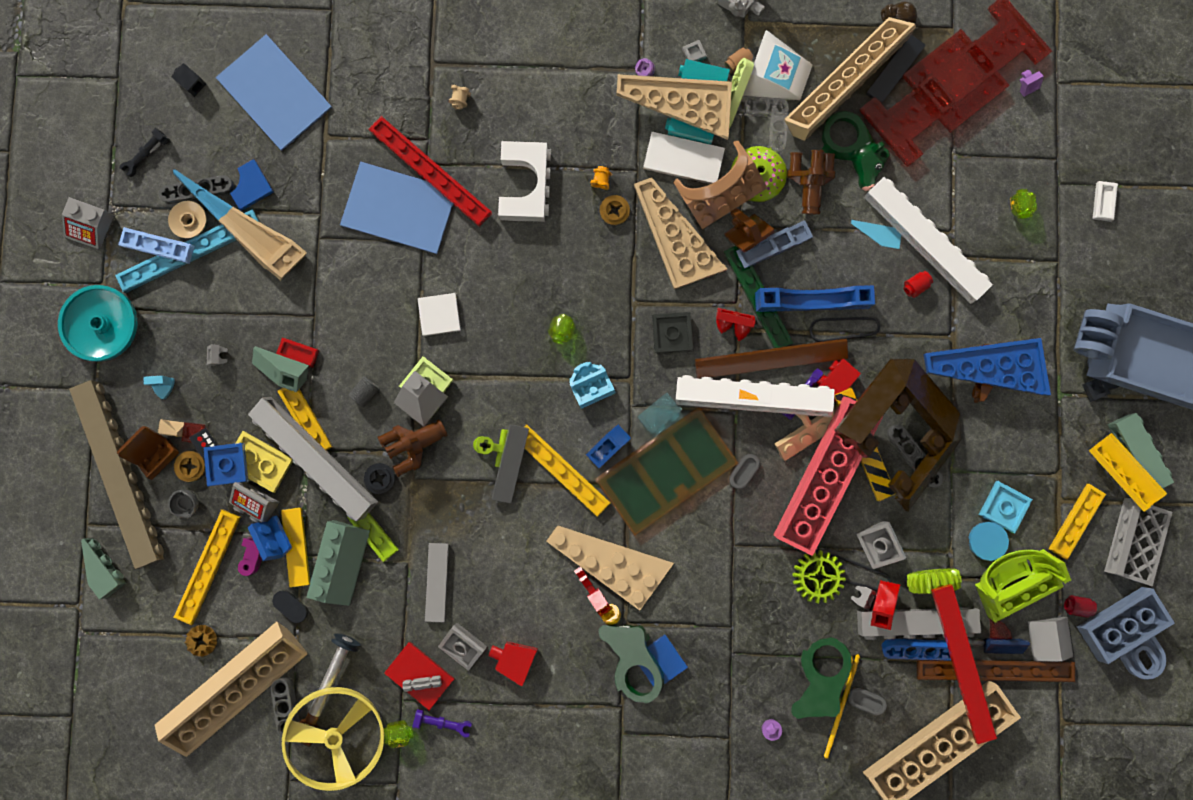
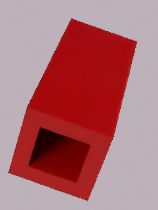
(885, 605)

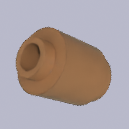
(734, 59)

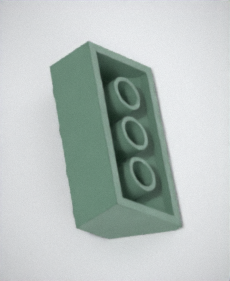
(338, 563)

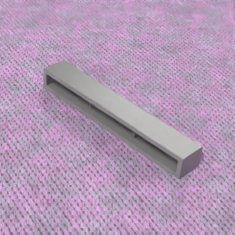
(312, 458)

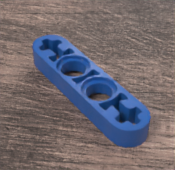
(900, 645)

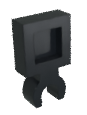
(1097, 389)

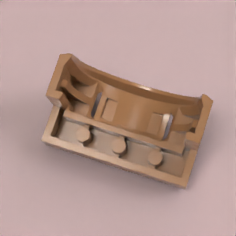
(727, 193)

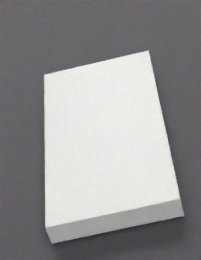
(683, 158)

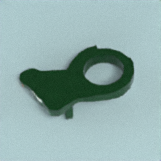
(824, 692)

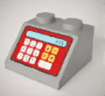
(85, 223)
(252, 501)

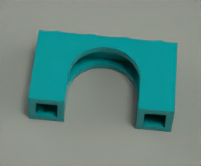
(698, 71)

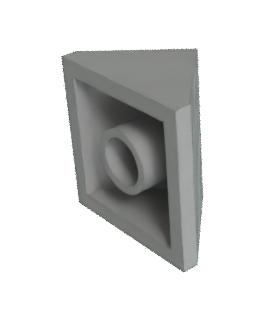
(881, 545)
(1050, 639)
(462, 646)

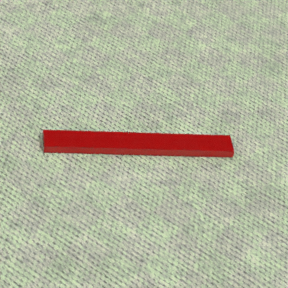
(430, 171)
(964, 664)

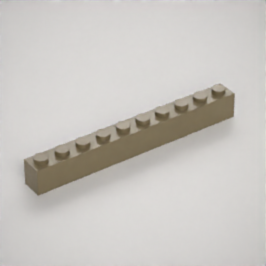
(117, 474)

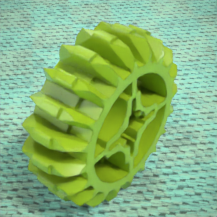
(836, 578)
(926, 580)

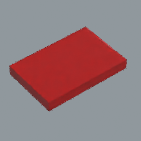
(415, 664)

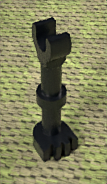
(144, 151)

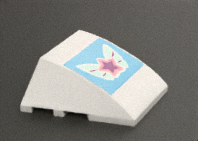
(777, 71)

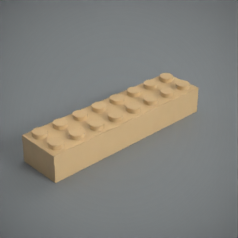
(936, 748)

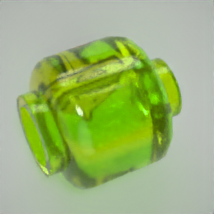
(1023, 203)
(561, 328)
(397, 734)

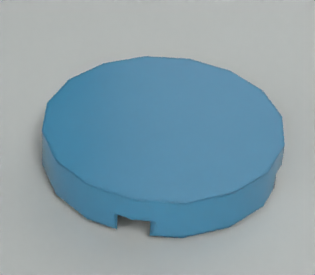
(988, 541)

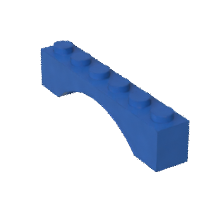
(802, 300)

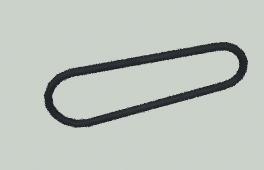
(842, 319)
(863, 566)

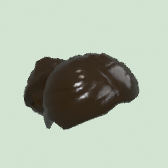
(902, 11)

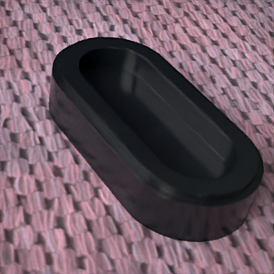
(290, 606)

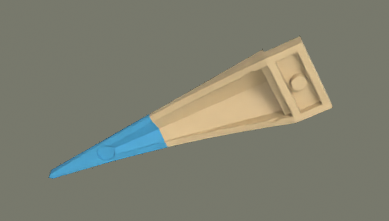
(267, 246)

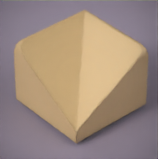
(171, 428)

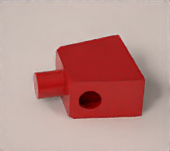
(513, 660)

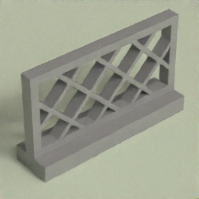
(1125, 537)

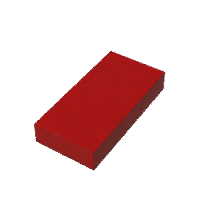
(298, 352)

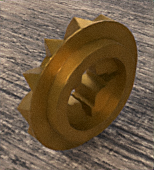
(616, 202)
(183, 472)
(209, 638)

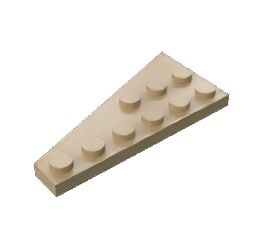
(692, 101)
(621, 569)

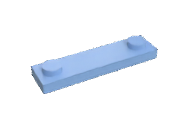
(156, 245)

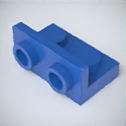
(270, 539)

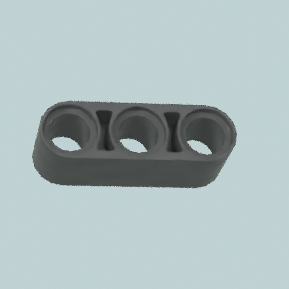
(287, 696)

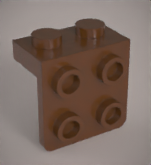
(148, 451)

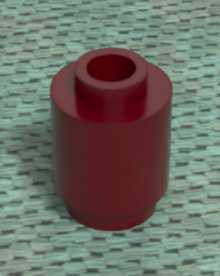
(1080, 606)

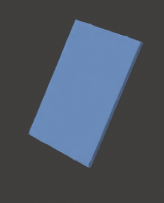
(274, 92)
(396, 208)

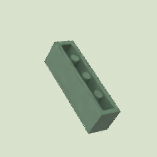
(1139, 443)

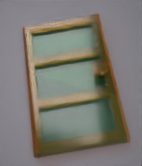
(666, 471)

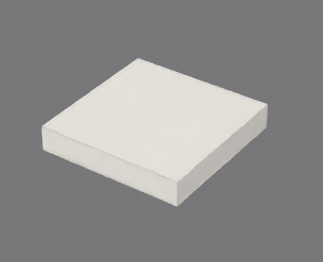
(439, 314)

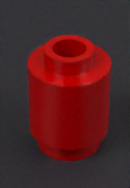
(918, 284)

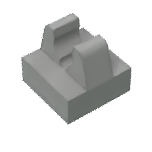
(213, 355)
(866, 598)

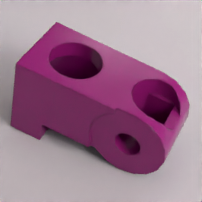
(251, 558)

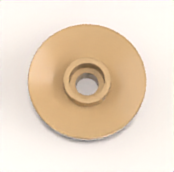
(181, 214)

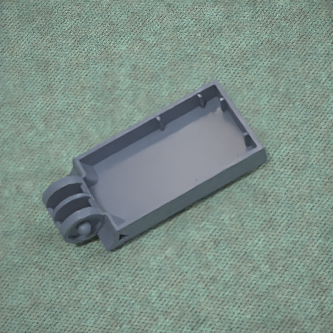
(1139, 351)

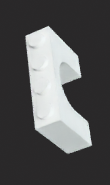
(533, 206)

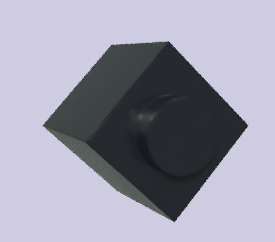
(188, 79)

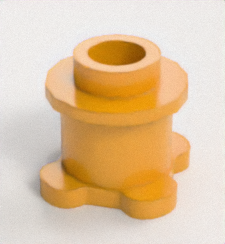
(601, 178)

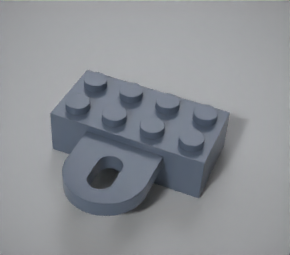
(1127, 630)

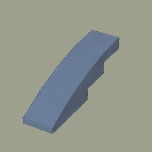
(776, 244)

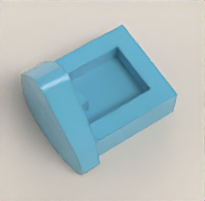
(161, 385)

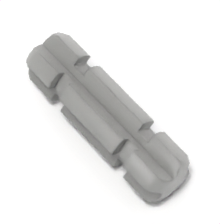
(422, 683)

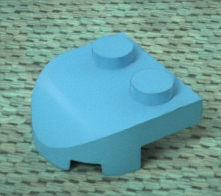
(590, 384)

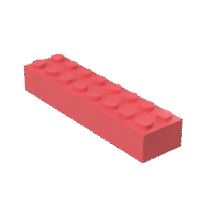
(821, 487)

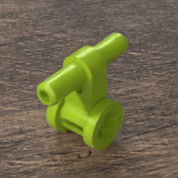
(491, 446)

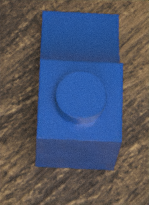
(608, 446)

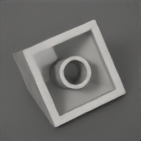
(420, 398)

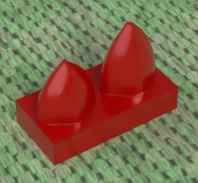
(742, 321)

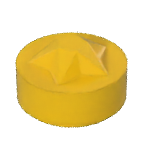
(612, 616)

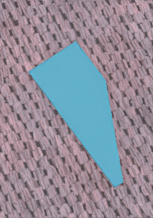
(883, 235)

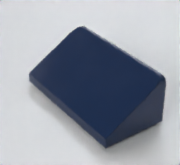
(1005, 646)

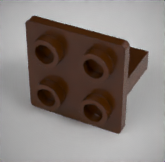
(747, 230)

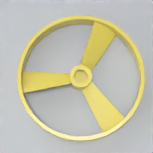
(300, 732)

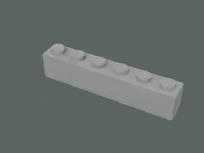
(915, 622)

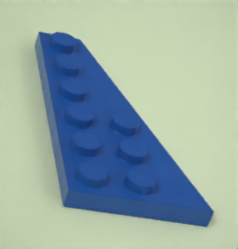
(1004, 365)

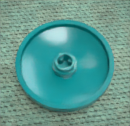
(97, 323)

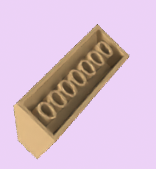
(848, 77)
(230, 690)

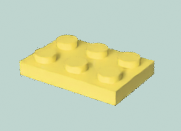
(264, 463)

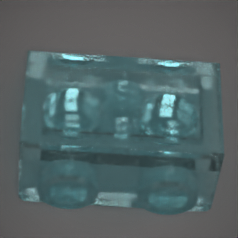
(660, 413)

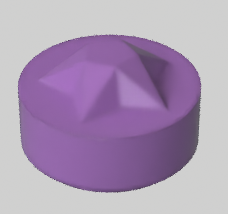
(645, 67)
(771, 729)

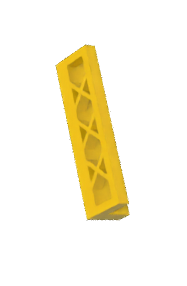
(1141, 484)

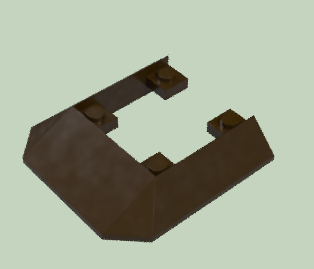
(897, 386)

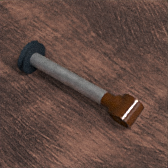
(344, 645)

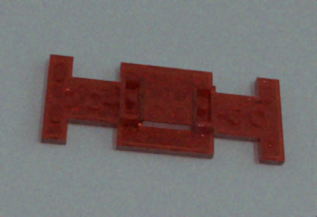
(950, 75)

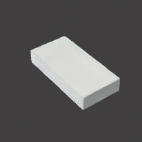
(1105, 201)

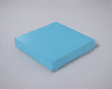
(1005, 507)

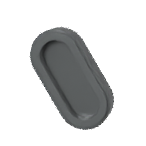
(744, 471)
(867, 701)

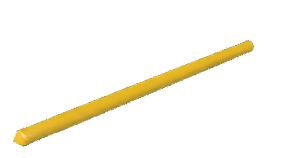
(842, 705)

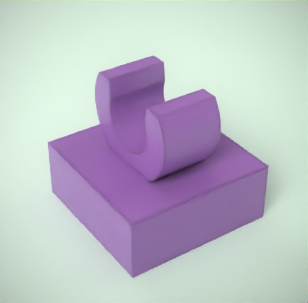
(1030, 82)

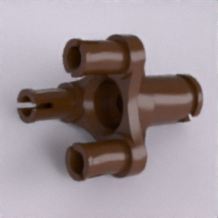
(813, 179)
(412, 443)

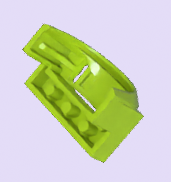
(1043, 580)

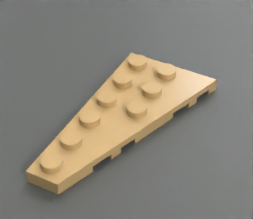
(679, 244)

